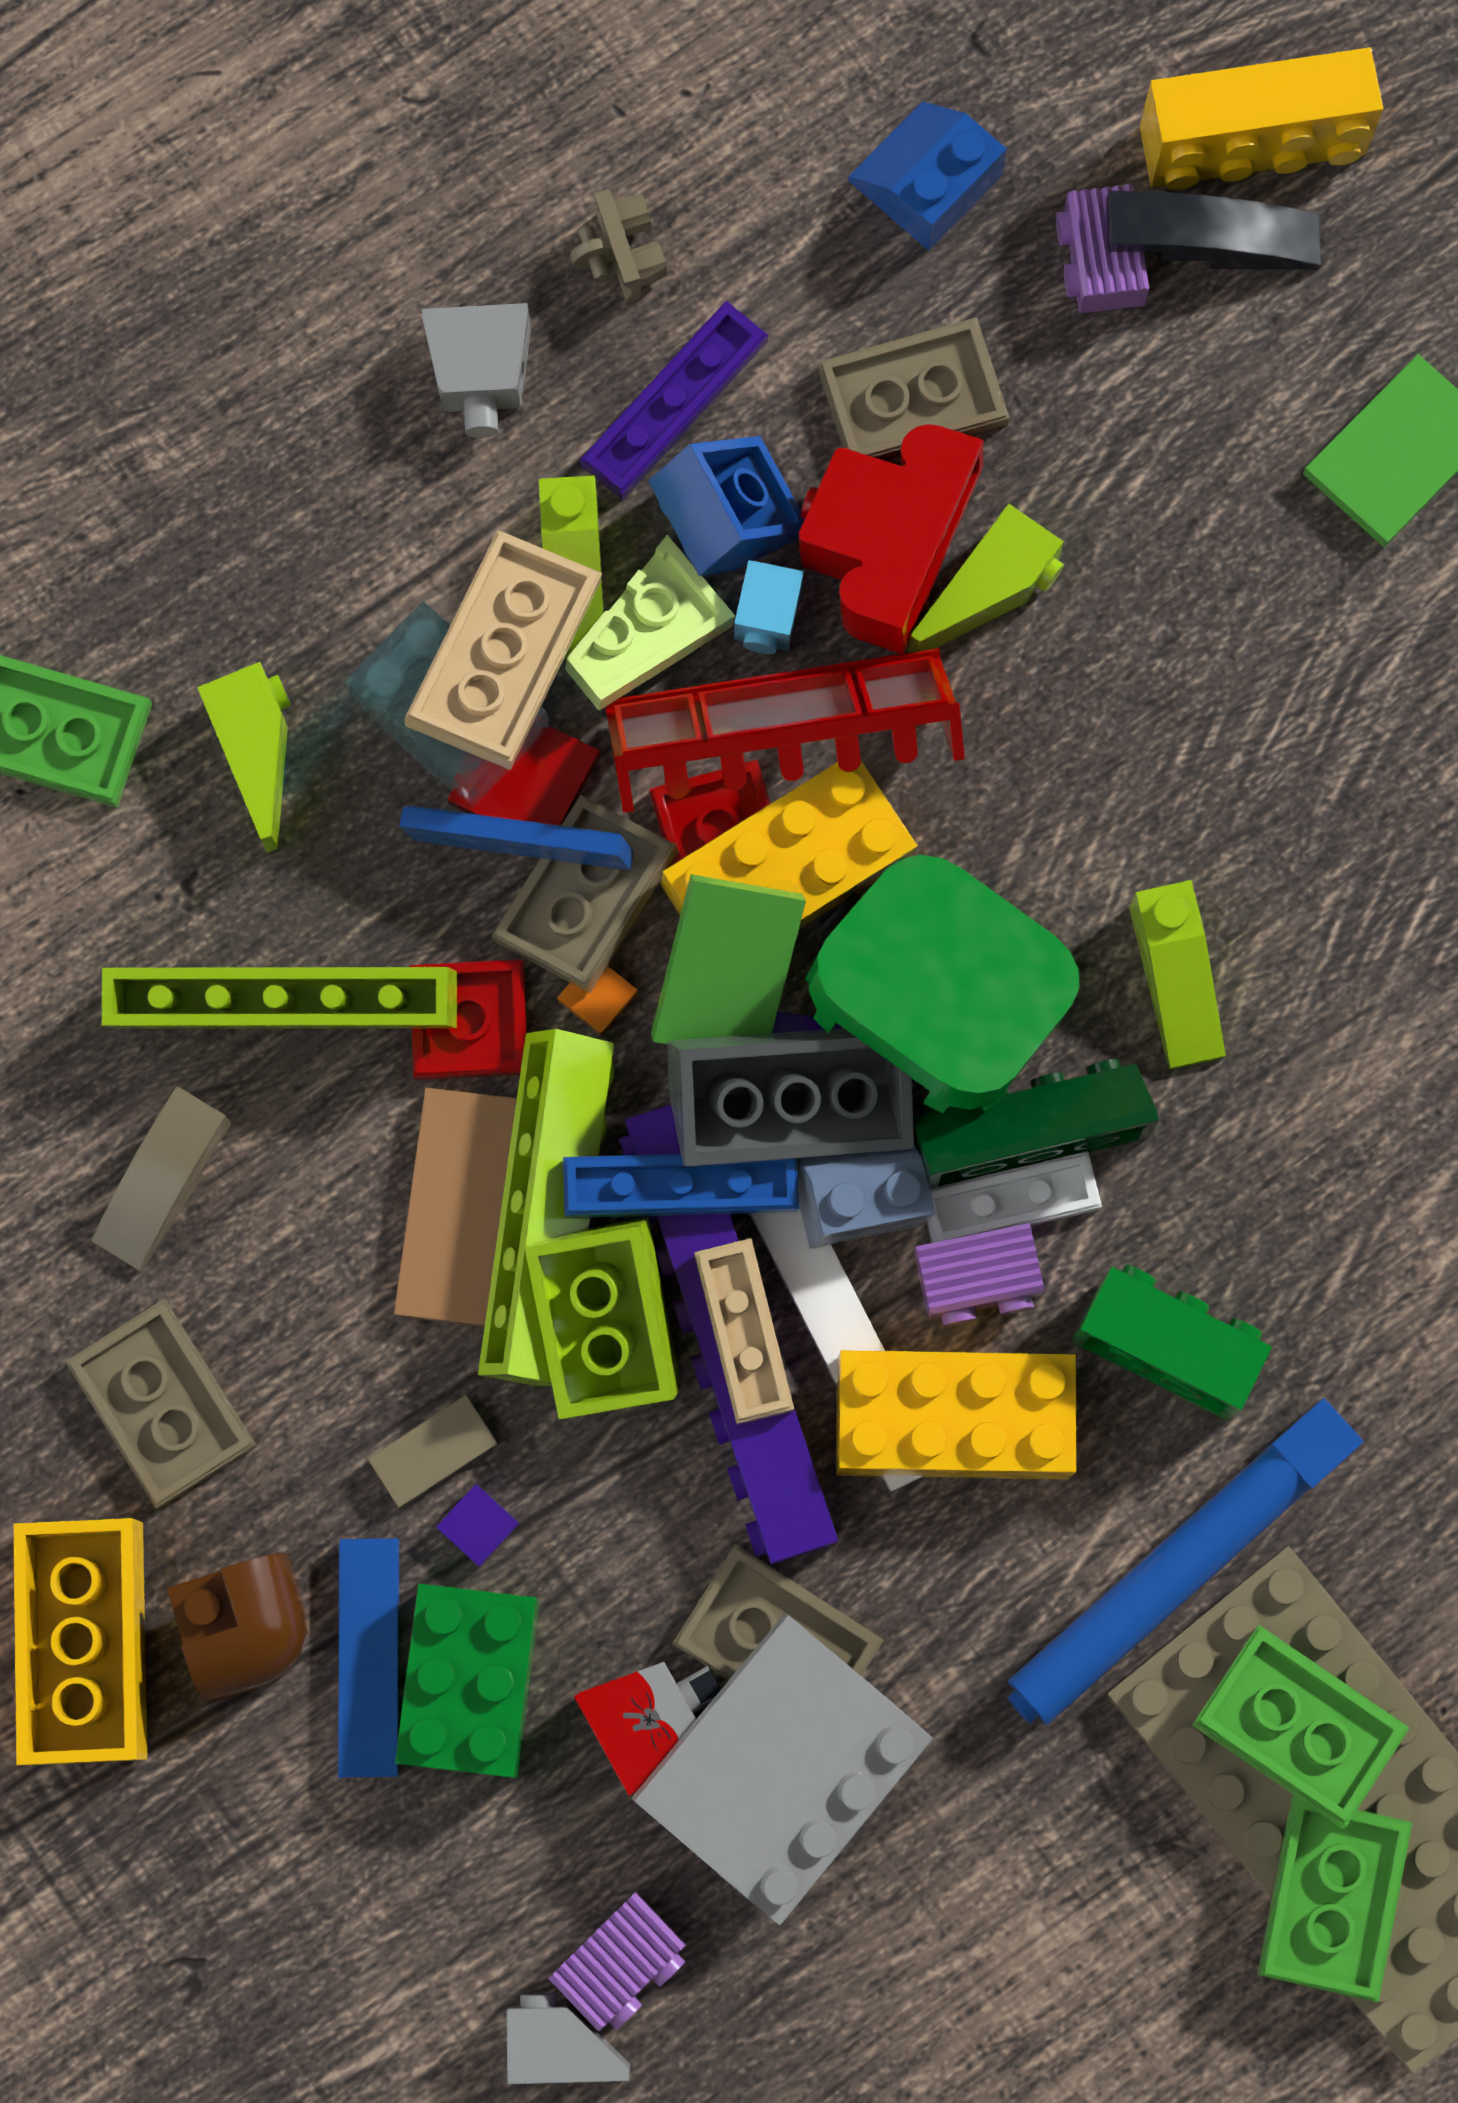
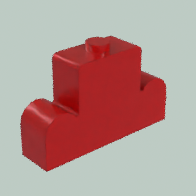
(889, 528)

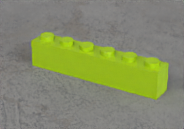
(279, 997)
(555, 1117)

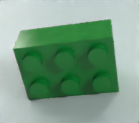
(1172, 1342)
(467, 1680)

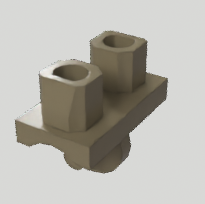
(617, 221)

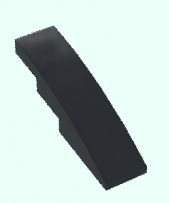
(1213, 229)

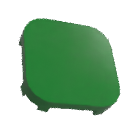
(944, 981)

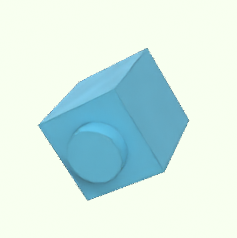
(768, 607)

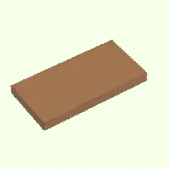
(455, 1207)

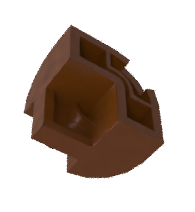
(240, 1626)

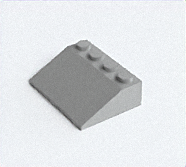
(782, 1768)

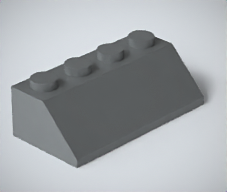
(785, 1097)

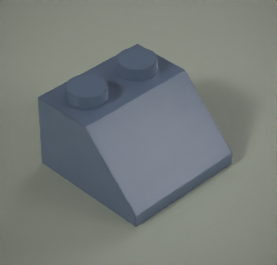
(862, 1195)

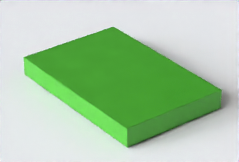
(1393, 453)
(68, 731)
(727, 960)
(1301, 1726)
(1335, 1901)

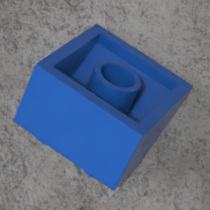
(931, 171)
(727, 503)

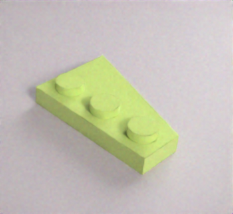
(649, 628)

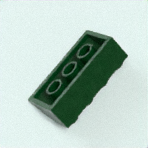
(1036, 1124)

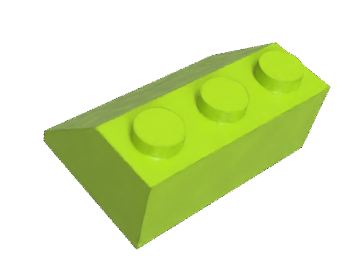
(604, 1319)

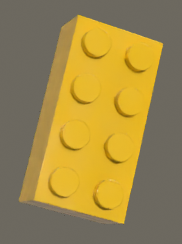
(1260, 118)
(814, 841)
(956, 1414)
(80, 1642)

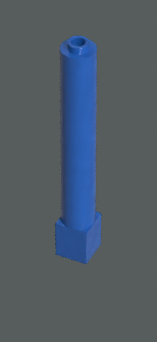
(1182, 1563)

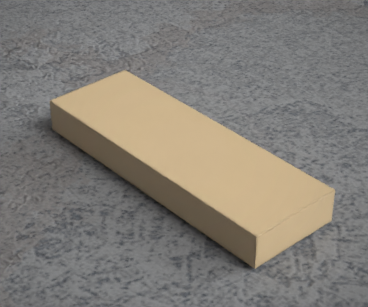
(744, 1331)

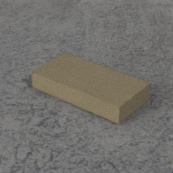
(432, 1452)

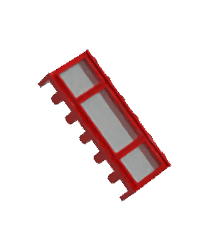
(783, 714)

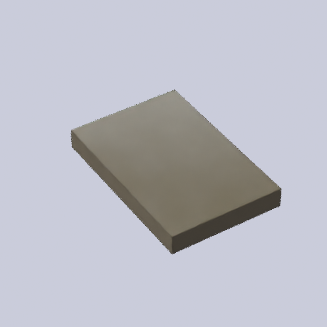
(913, 382)
(579, 914)
(161, 1404)
(747, 1603)

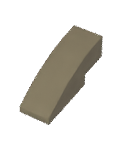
(160, 1178)

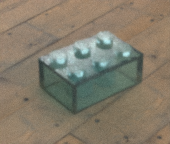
(387, 686)

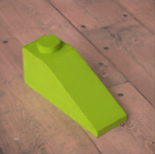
(572, 532)
(994, 579)
(254, 739)
(1178, 973)

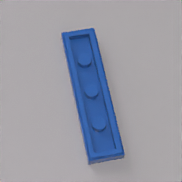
(517, 837)
(666, 1187)
(368, 1657)

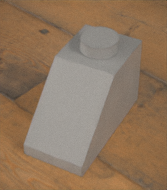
(557, 2045)

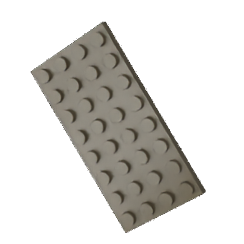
(1251, 1811)

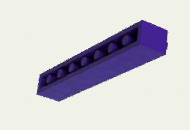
(771, 1451)

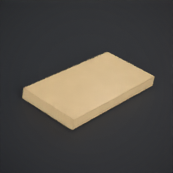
(503, 650)

